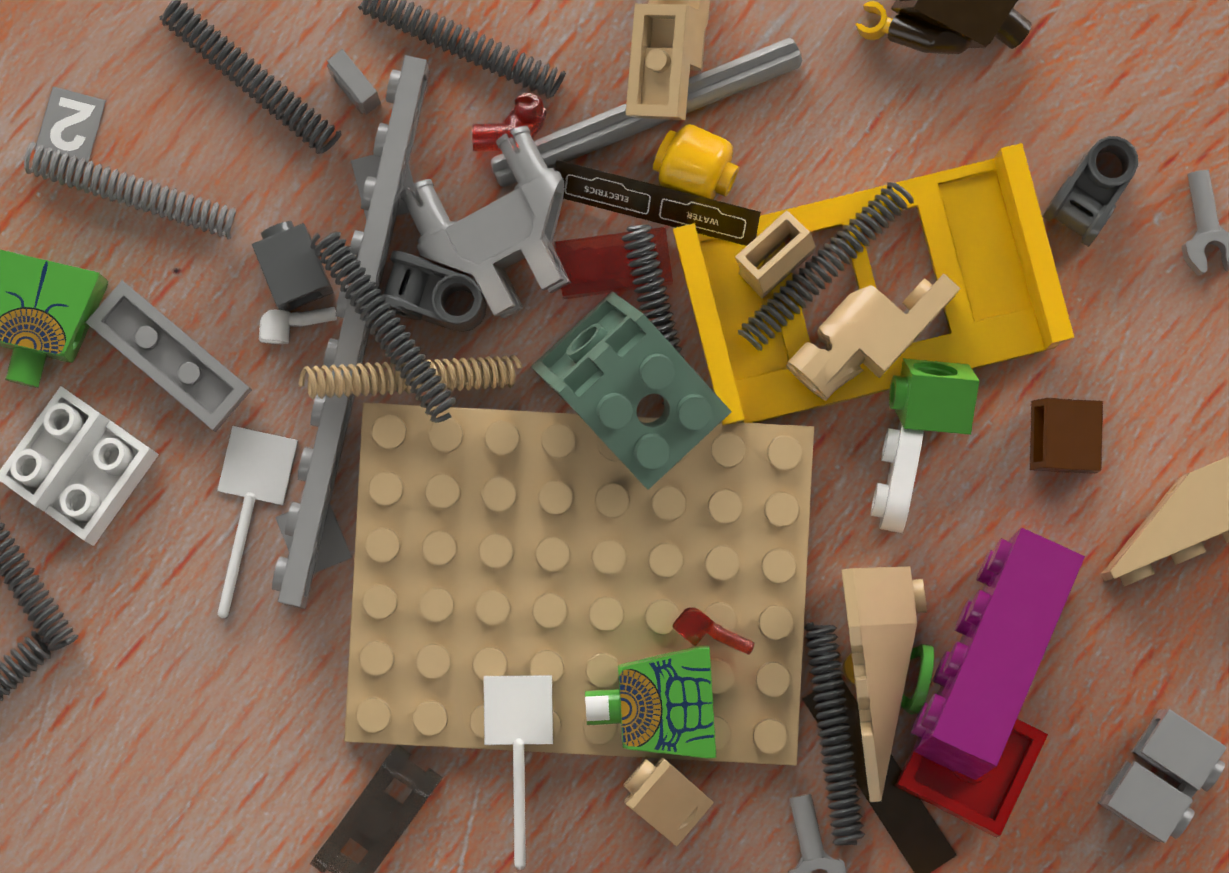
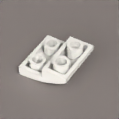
(77, 466)

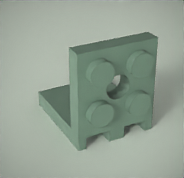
(611, 365)

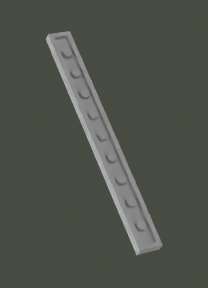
(332, 415)

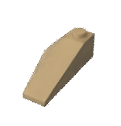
(882, 634)

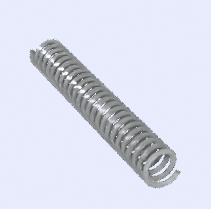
(129, 187)

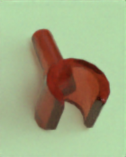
(695, 624)

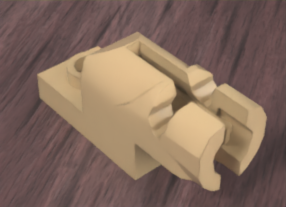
(664, 49)
(867, 331)

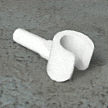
(276, 323)

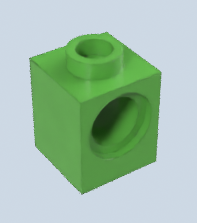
(935, 396)

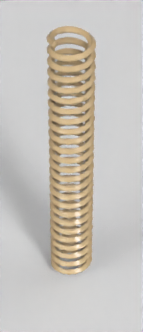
(458, 378)

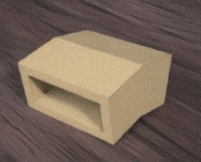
(784, 262)

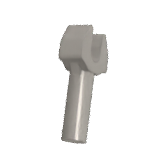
(1207, 225)
(809, 839)

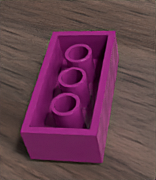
(998, 653)

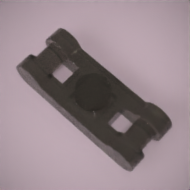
(378, 817)

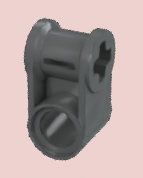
(1088, 196)
(421, 288)

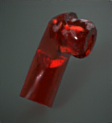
(527, 112)

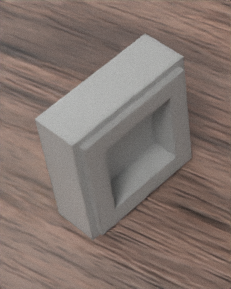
(353, 82)

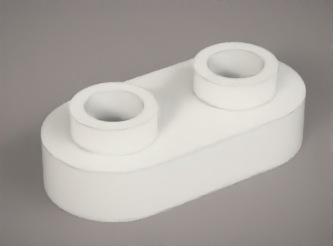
(893, 499)

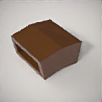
(1066, 435)

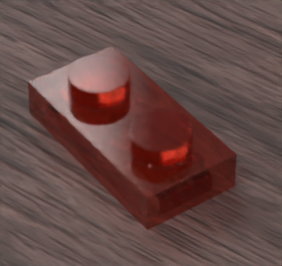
(600, 266)

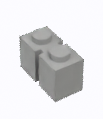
(1181, 754)

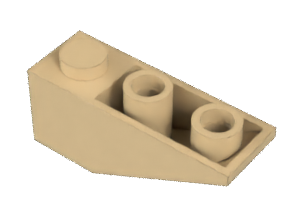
(1178, 525)
(665, 799)

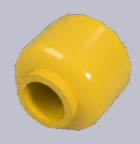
(696, 162)

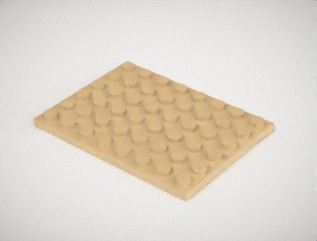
(543, 555)

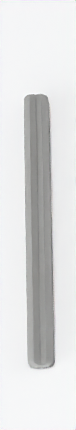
(702, 91)

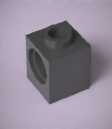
(291, 266)

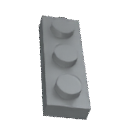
(168, 356)

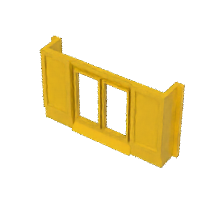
(978, 231)

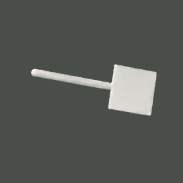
(256, 469)
(518, 714)

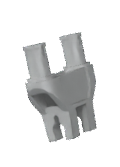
(502, 231)

